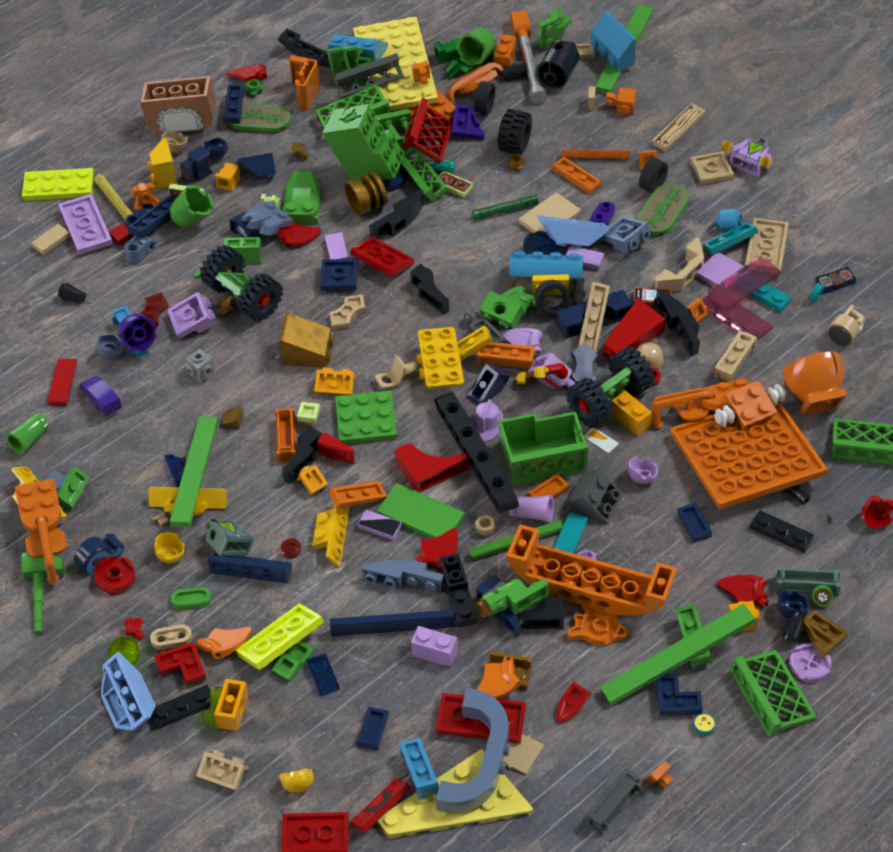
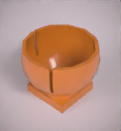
(816, 381)

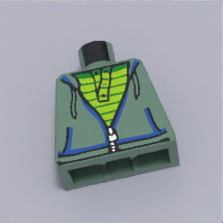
(228, 538)

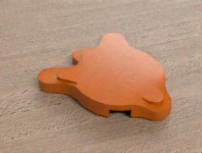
(597, 627)

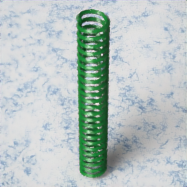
(506, 208)

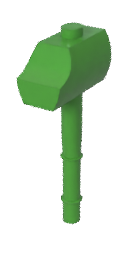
(35, 569)

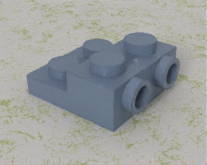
(627, 234)

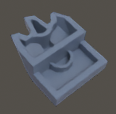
(266, 218)

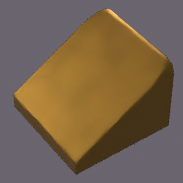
(233, 417)

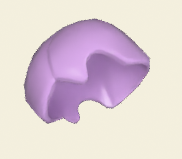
(642, 471)

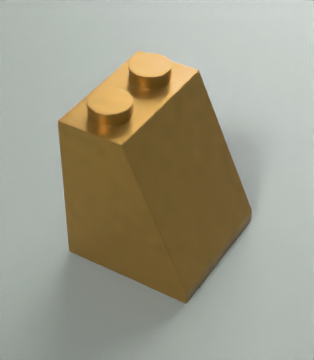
(304, 342)

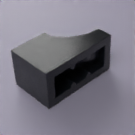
(546, 615)

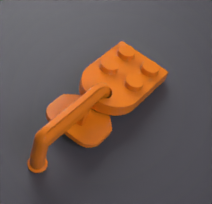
(695, 403)
(40, 515)

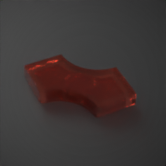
(154, 307)

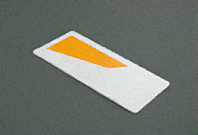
(601, 440)

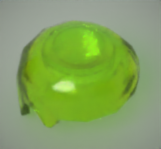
(127, 647)

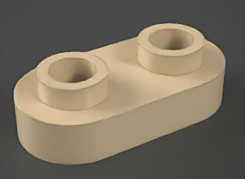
(171, 636)

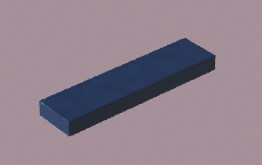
(152, 218)

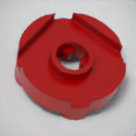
(116, 584)

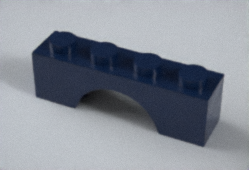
(571, 319)

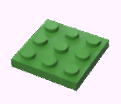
(366, 417)

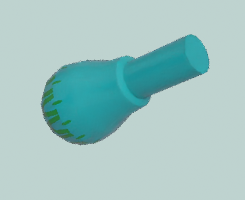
(446, 165)

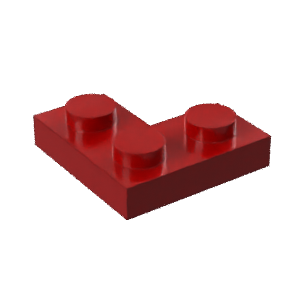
(182, 658)

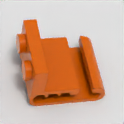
(306, 78)

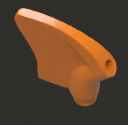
(223, 642)
(499, 679)

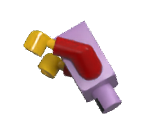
(549, 371)

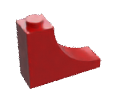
(427, 470)

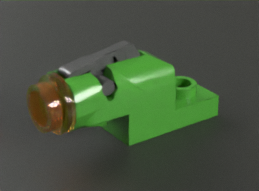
(512, 596)

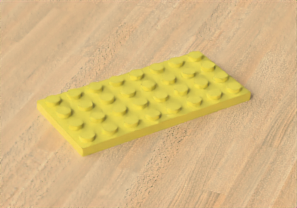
(405, 40)

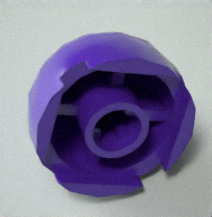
(137, 332)

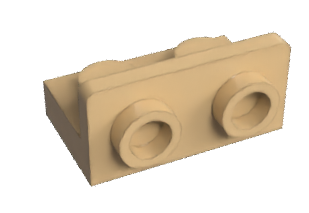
(222, 770)

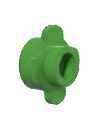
(253, 86)

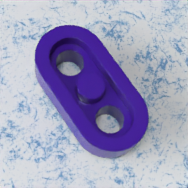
(603, 213)

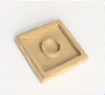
(712, 168)

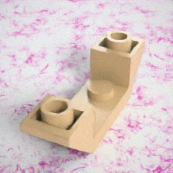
(679, 282)

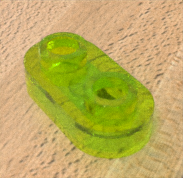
(209, 715)

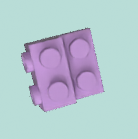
(191, 315)

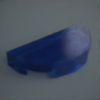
(176, 466)

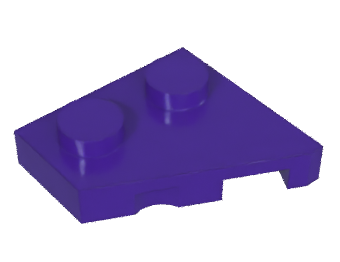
(466, 123)

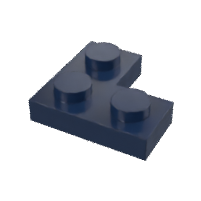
(675, 702)

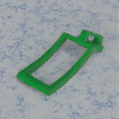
(456, 62)

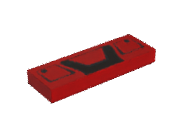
(380, 805)

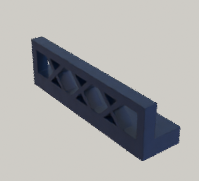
(250, 568)

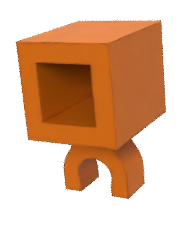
(624, 100)

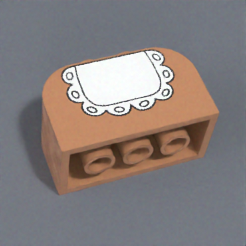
(179, 104)

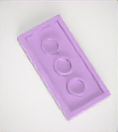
(85, 224)

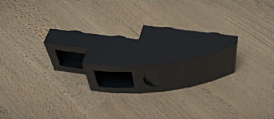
(402, 216)
(679, 317)
(458, 590)

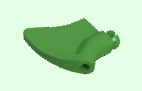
(520, 296)

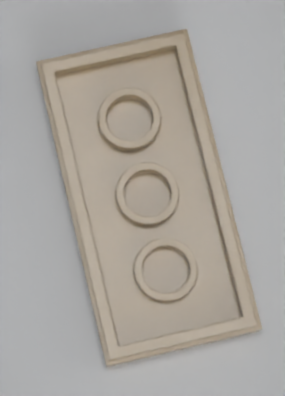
(768, 242)

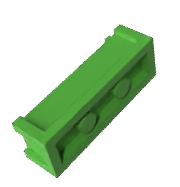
(689, 623)

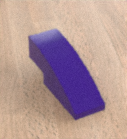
(101, 395)

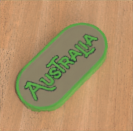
(262, 118)
(664, 208)

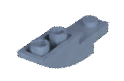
(396, 572)

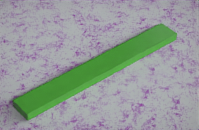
(636, 27)
(194, 472)
(677, 654)

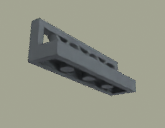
(366, 70)

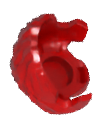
(876, 512)

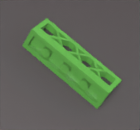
(420, 179)

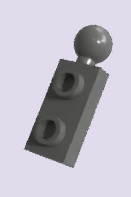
(471, 318)

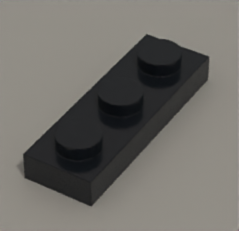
(782, 531)
(181, 707)

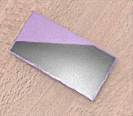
(379, 525)

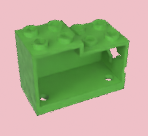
(363, 143)
(542, 447)

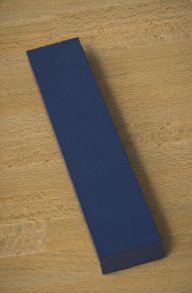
(391, 622)

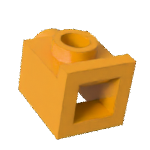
(228, 177)

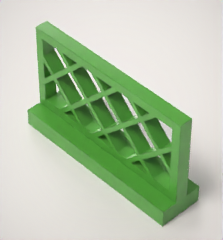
(379, 108)
(865, 451)
(756, 694)

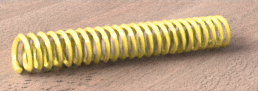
(115, 201)

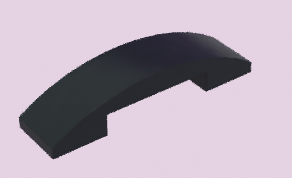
(293, 43)

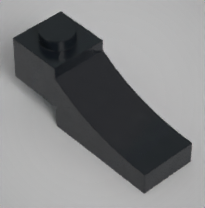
(423, 279)
(304, 454)

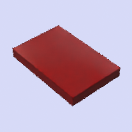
(382, 256)
(315, 832)

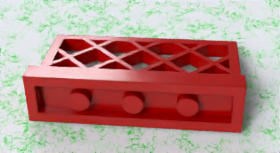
(417, 126)

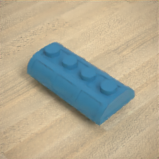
(541, 264)

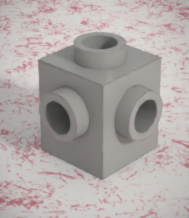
(200, 365)

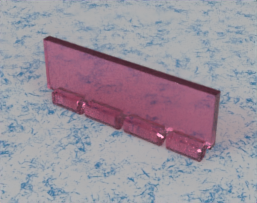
(748, 281)
(739, 318)

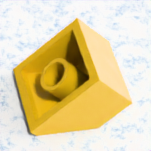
(162, 166)

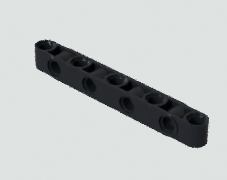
(478, 454)

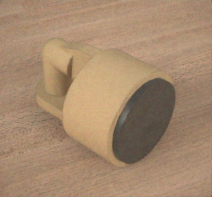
(846, 326)

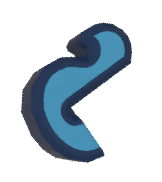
(96, 548)

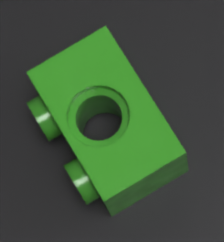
(494, 303)

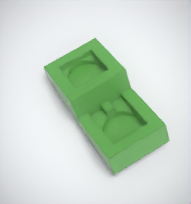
(293, 661)

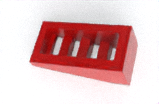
(335, 449)

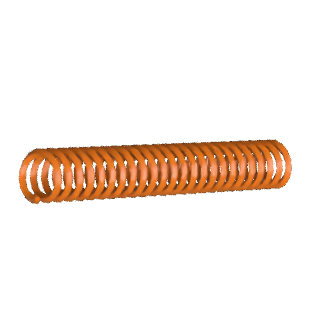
(600, 154)

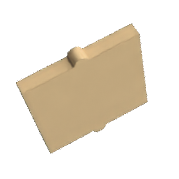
(523, 755)

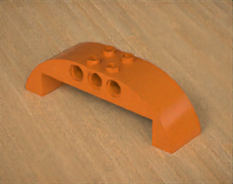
(589, 580)

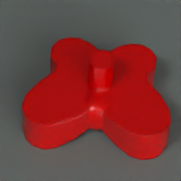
(133, 628)

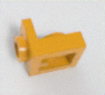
(312, 479)

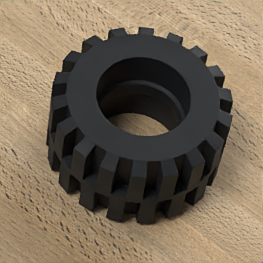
(514, 131)

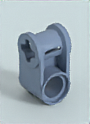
(139, 248)

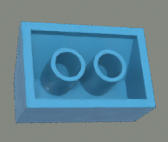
(613, 42)
(371, 47)

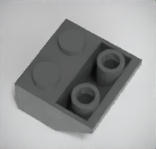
(595, 496)

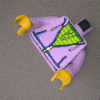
(749, 155)

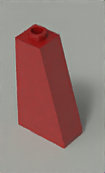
(636, 328)

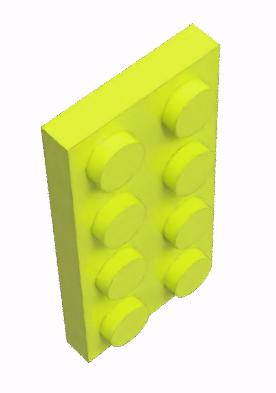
(57, 184)
(279, 636)

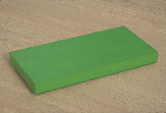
(420, 512)

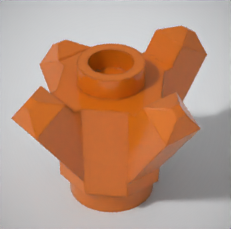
(144, 195)

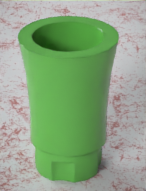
(26, 434)

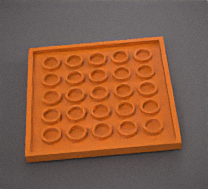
(748, 461)

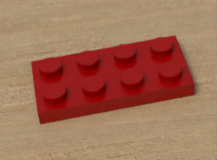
(452, 723)

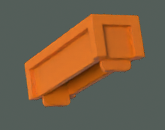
(506, 355)
(285, 434)

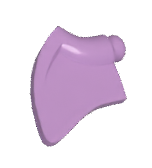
(524, 337)

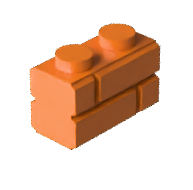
(505, 50)

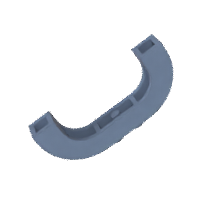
(474, 793)

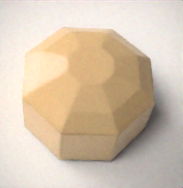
(485, 525)

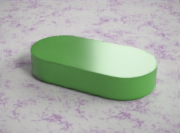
(191, 598)

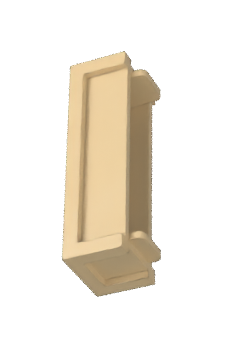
(734, 356)

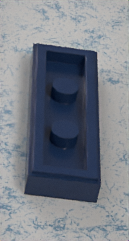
(233, 103)

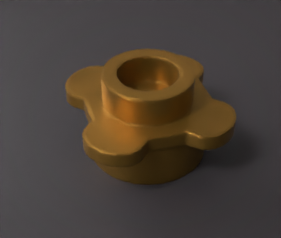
(515, 162)

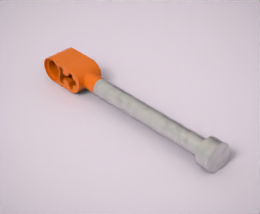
(521, 28)

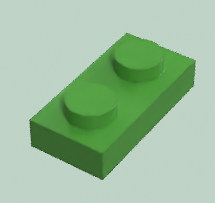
(72, 487)

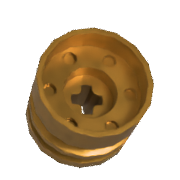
(365, 193)

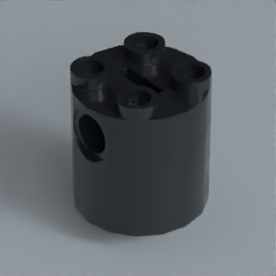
(558, 63)

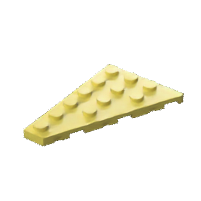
(421, 815)

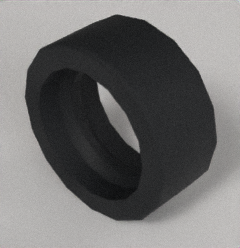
(484, 97)
(653, 175)
(545, 286)

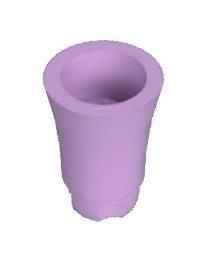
(535, 508)

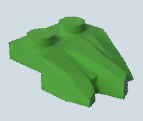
(552, 28)
(345, 58)

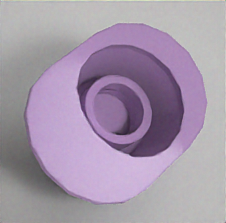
(486, 420)

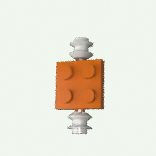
(750, 404)

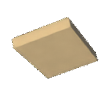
(553, 206)

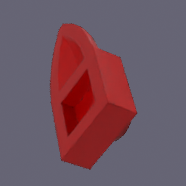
(572, 702)

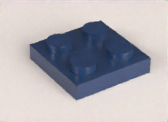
(339, 274)

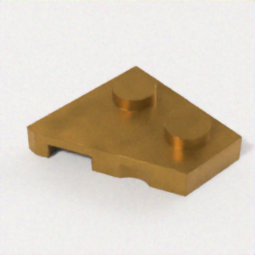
(823, 633)

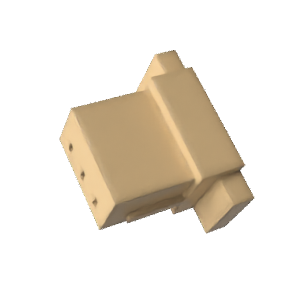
(161, 519)

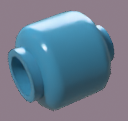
(729, 219)

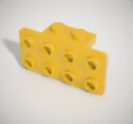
(439, 358)

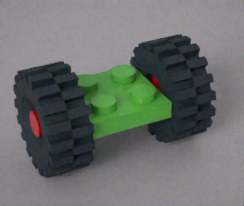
(225, 271)
(629, 374)

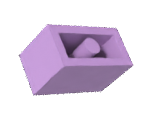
(434, 646)

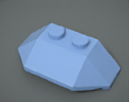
(572, 231)
(125, 694)

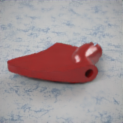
(249, 72)
(297, 235)
(438, 547)
(745, 588)

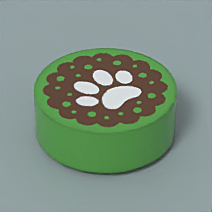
(822, 595)

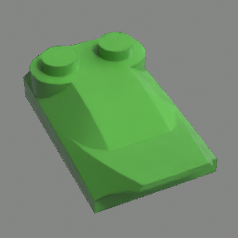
(303, 198)

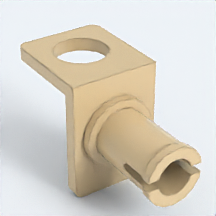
(397, 373)

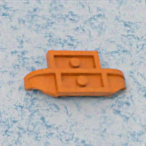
(471, 80)

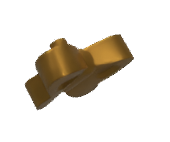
(298, 150)
(226, 305)

